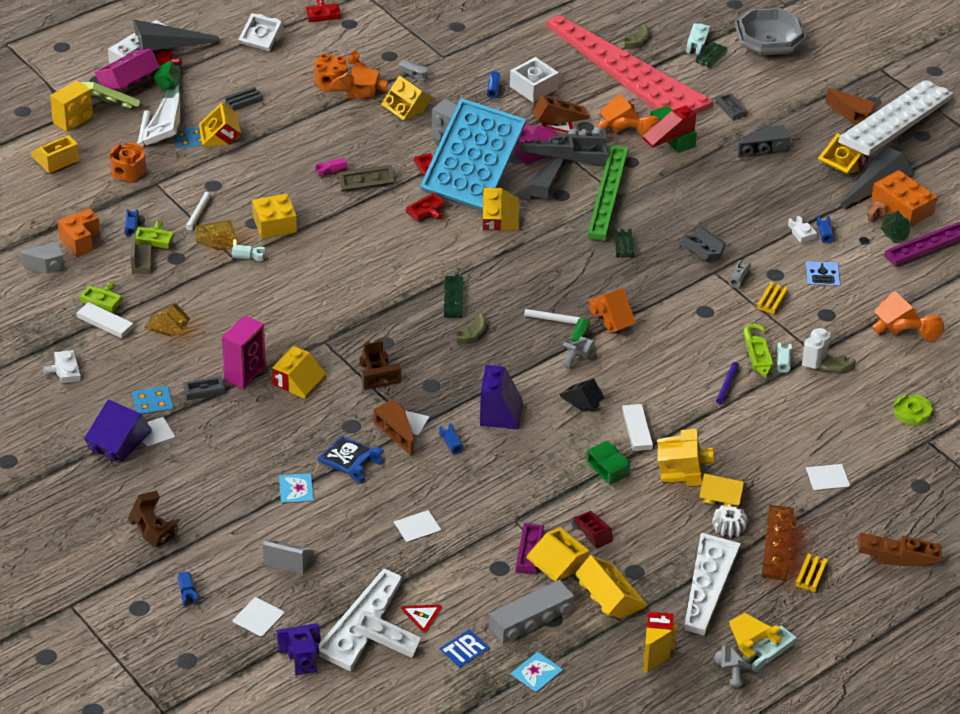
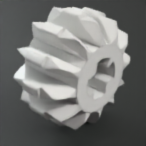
(729, 521)

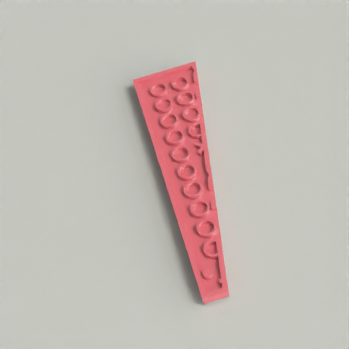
(637, 76)

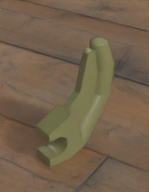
(635, 41)
(472, 333)
(839, 364)

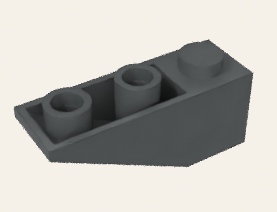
(766, 141)

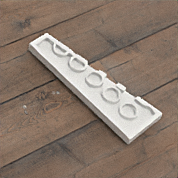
(710, 575)
(342, 644)

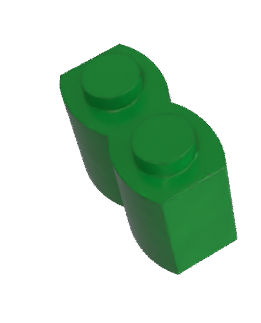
(608, 462)

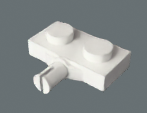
(64, 367)

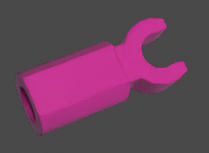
(331, 167)

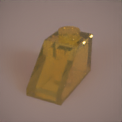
(216, 235)
(169, 321)

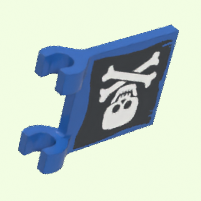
(349, 456)

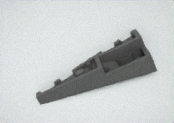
(161, 37)
(582, 148)
(884, 165)
(543, 181)

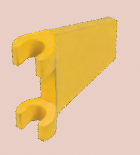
(749, 631)

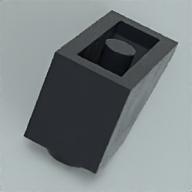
(583, 395)

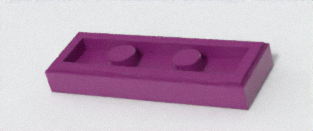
(530, 537)

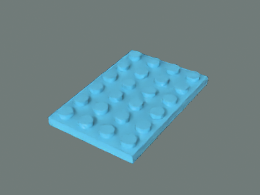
(472, 153)

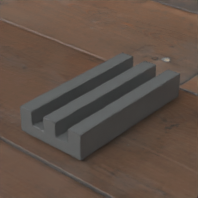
(243, 98)
(728, 107)
(204, 388)

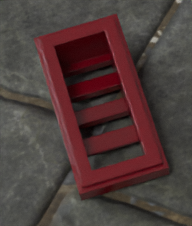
(596, 530)

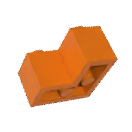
(78, 231)
(614, 308)

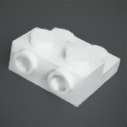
(261, 32)

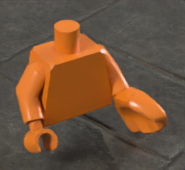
(361, 82)
(621, 114)
(899, 315)

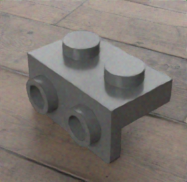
(704, 244)

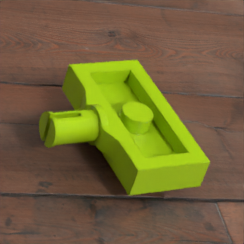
(154, 236)
(102, 297)

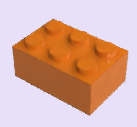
(906, 196)

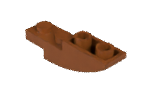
(902, 553)

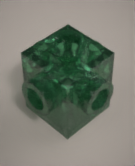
(896, 226)

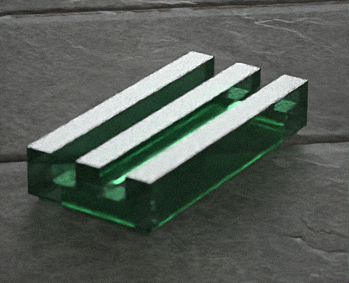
(714, 55)
(623, 234)

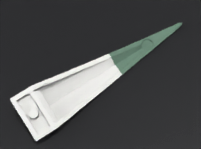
(166, 118)

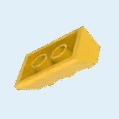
(609, 588)

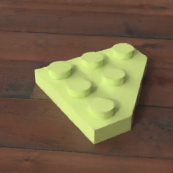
(109, 95)

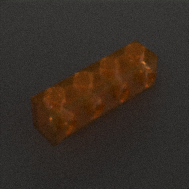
(778, 541)

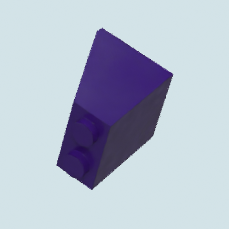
(500, 399)
(117, 431)

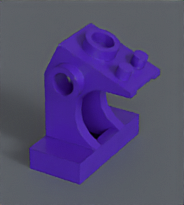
(303, 650)

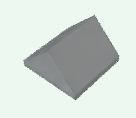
(286, 556)

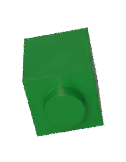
(167, 76)

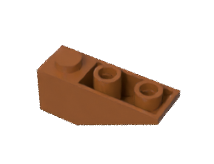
(850, 106)

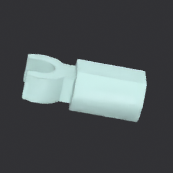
(248, 252)
(783, 358)

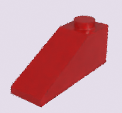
(673, 125)

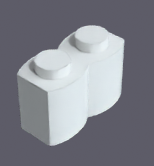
(816, 348)

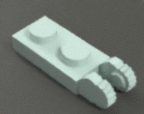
(697, 38)
(768, 651)

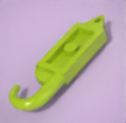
(758, 350)

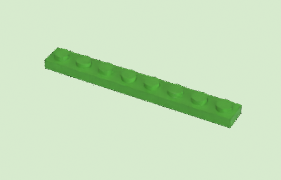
(607, 193)

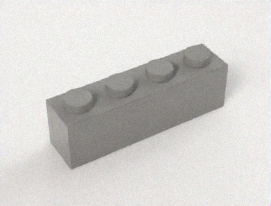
(531, 611)

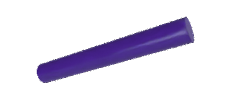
(727, 383)

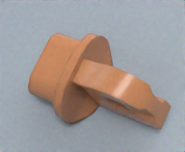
(876, 209)

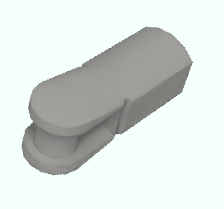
(413, 69)
(739, 274)

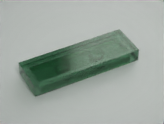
(453, 296)

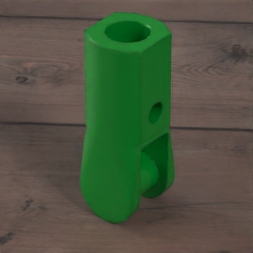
(581, 329)

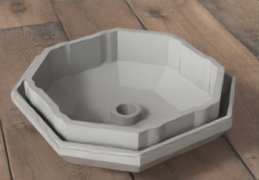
(770, 31)

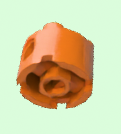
(328, 68)
(128, 162)

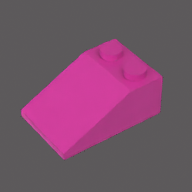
(529, 135)

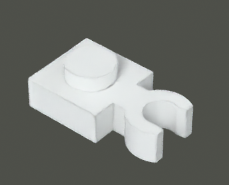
(801, 231)

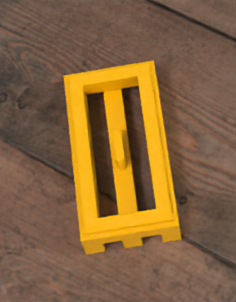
(776, 289)
(815, 561)

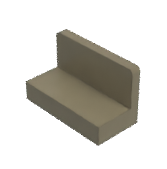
(140, 257)

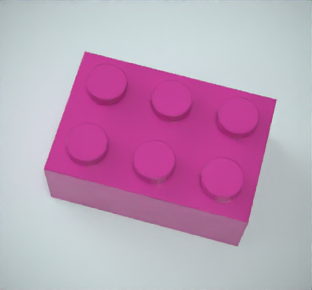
(127, 69)
(243, 351)

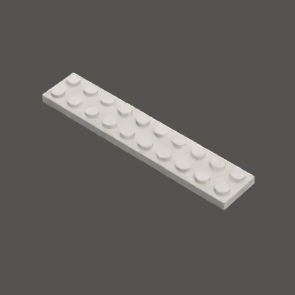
(895, 117)

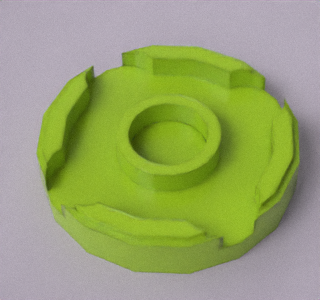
(913, 409)

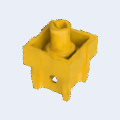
(682, 458)

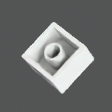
(534, 79)

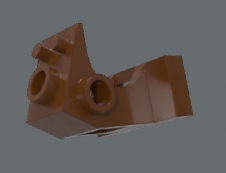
(376, 370)
(147, 521)

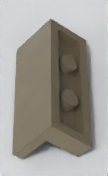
(365, 177)

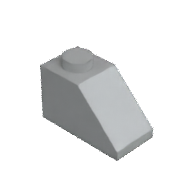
(43, 258)

